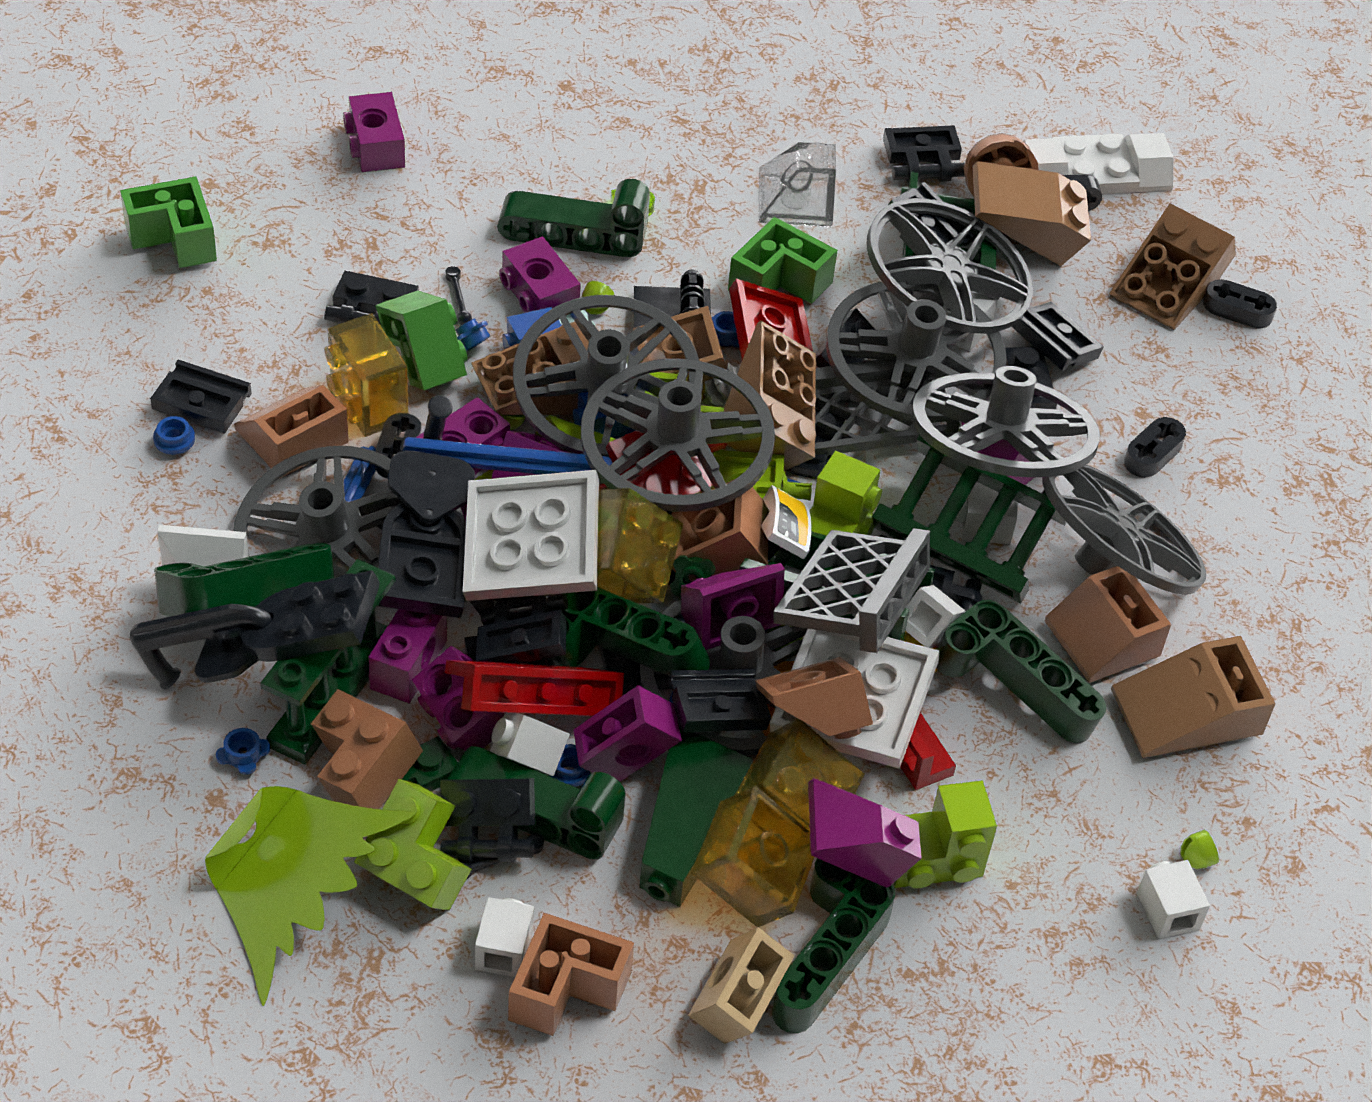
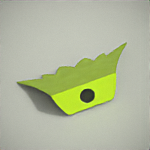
(285, 866)

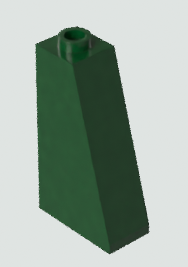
(692, 786)

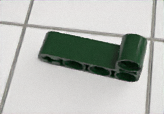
(578, 223)
(240, 581)
(628, 631)
(1024, 665)
(564, 815)
(827, 948)

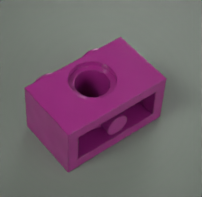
(375, 131)
(537, 276)
(404, 651)
(627, 734)

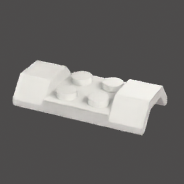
(1116, 161)

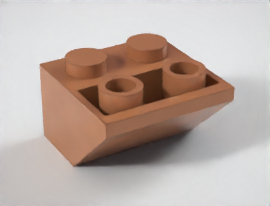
(296, 424)
(1109, 624)

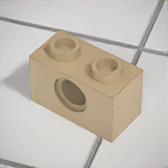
(741, 985)

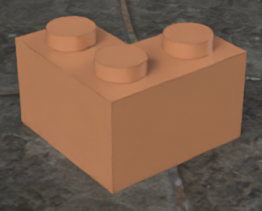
(367, 748)
(563, 963)

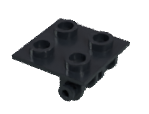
(674, 299)

